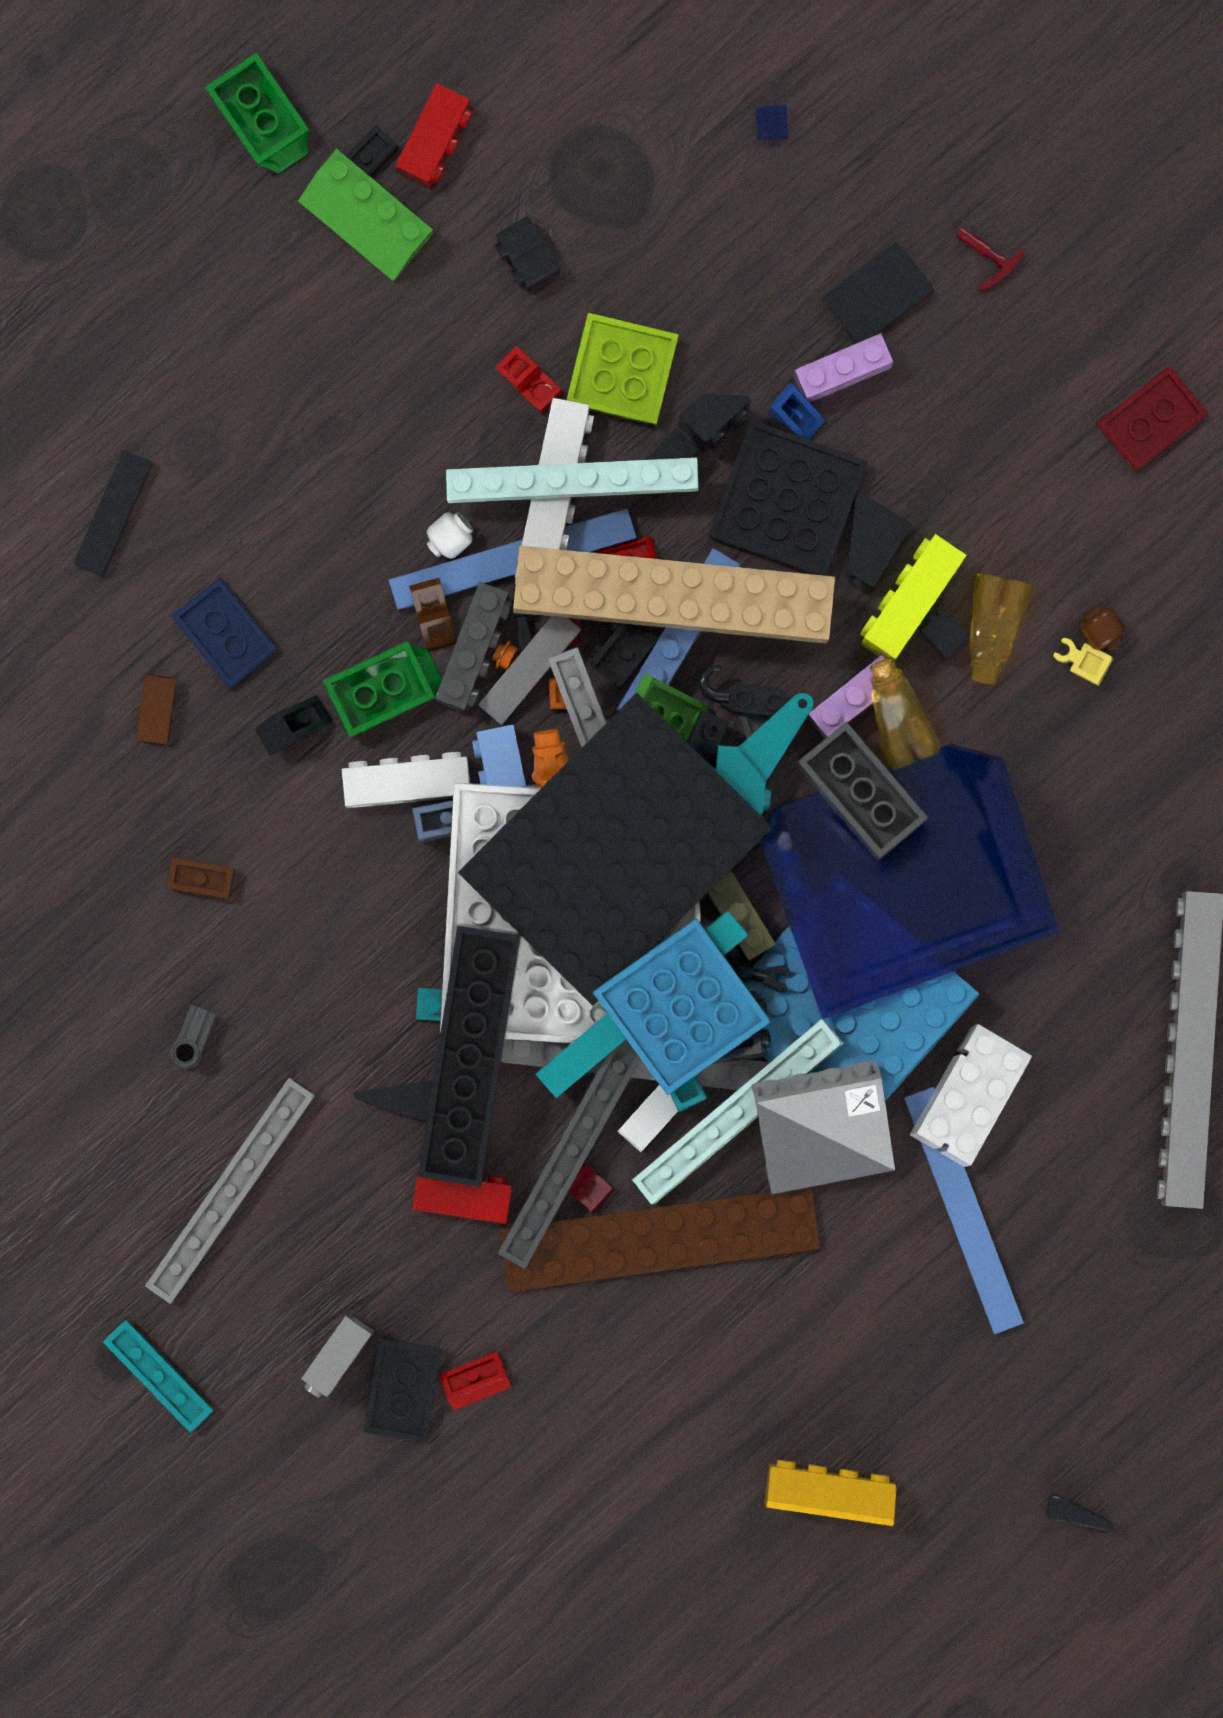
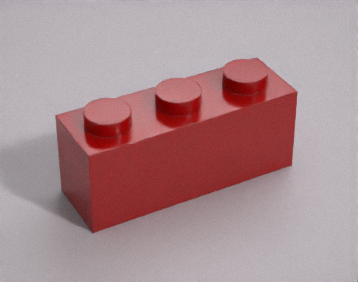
(434, 136)
(482, 1203)

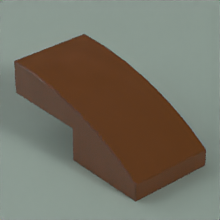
(432, 613)
(156, 708)

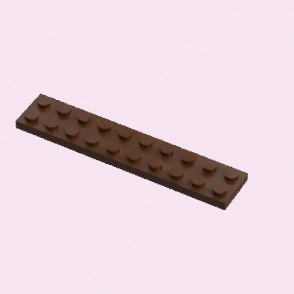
(668, 1238)

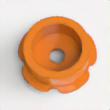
(505, 655)

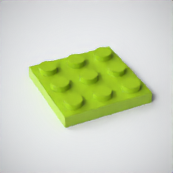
(622, 369)

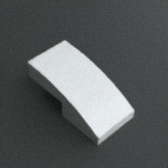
(649, 1119)

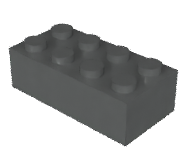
(862, 791)

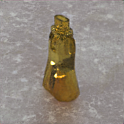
(996, 616)
(900, 717)

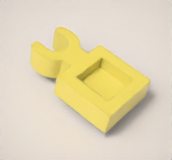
(1088, 662)

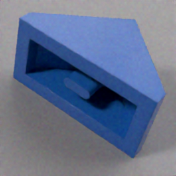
(796, 413)

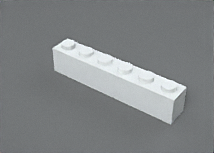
(561, 445)

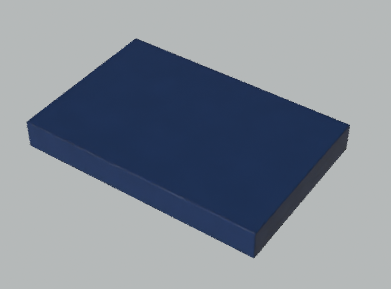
(224, 633)

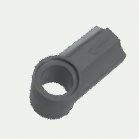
(194, 1034)

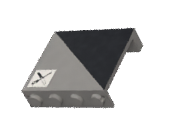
(824, 1127)

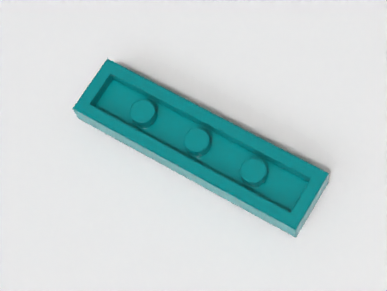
(158, 1375)

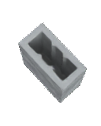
(336, 1356)

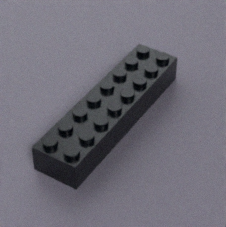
(469, 1054)

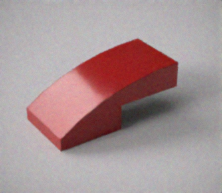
(529, 380)

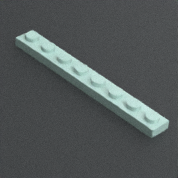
(572, 480)
(733, 1114)

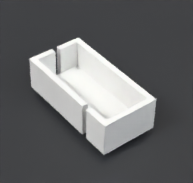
(970, 1095)

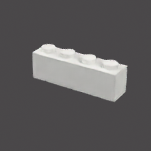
(403, 782)

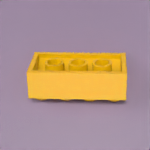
(830, 1493)

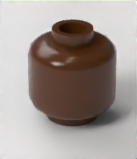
(1102, 628)

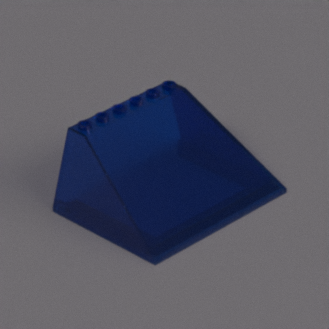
(931, 905)

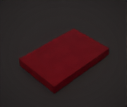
(1152, 419)

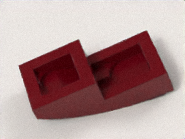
(590, 1188)

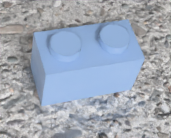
(499, 757)

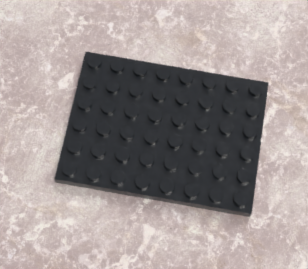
(615, 848)

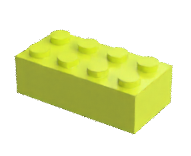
(911, 602)

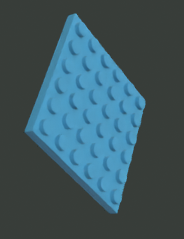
(888, 1030)

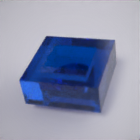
(771, 122)

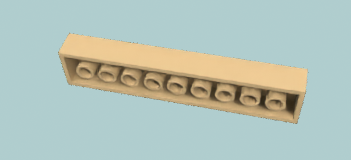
(673, 594)

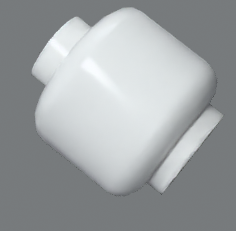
(449, 535)

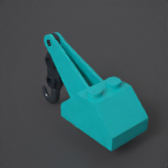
(754, 760)

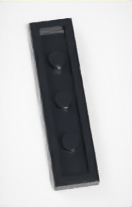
(113, 513)

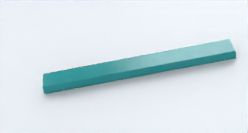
(605, 1035)

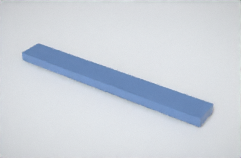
(503, 560)
(970, 1229)

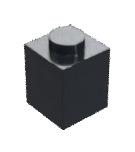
(943, 633)

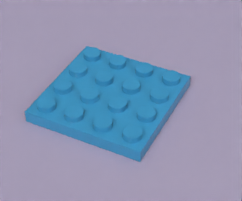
(681, 1006)

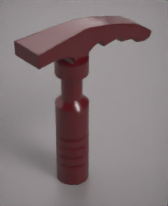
(985, 250)

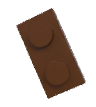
(200, 878)

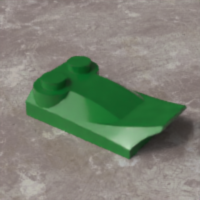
(260, 115)
(383, 687)

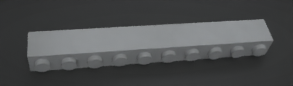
(1192, 1050)

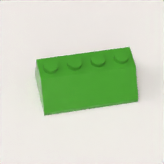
(365, 215)

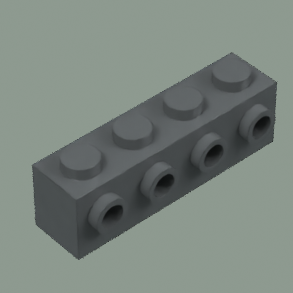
(472, 648)

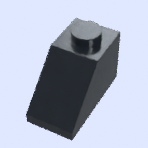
(293, 725)

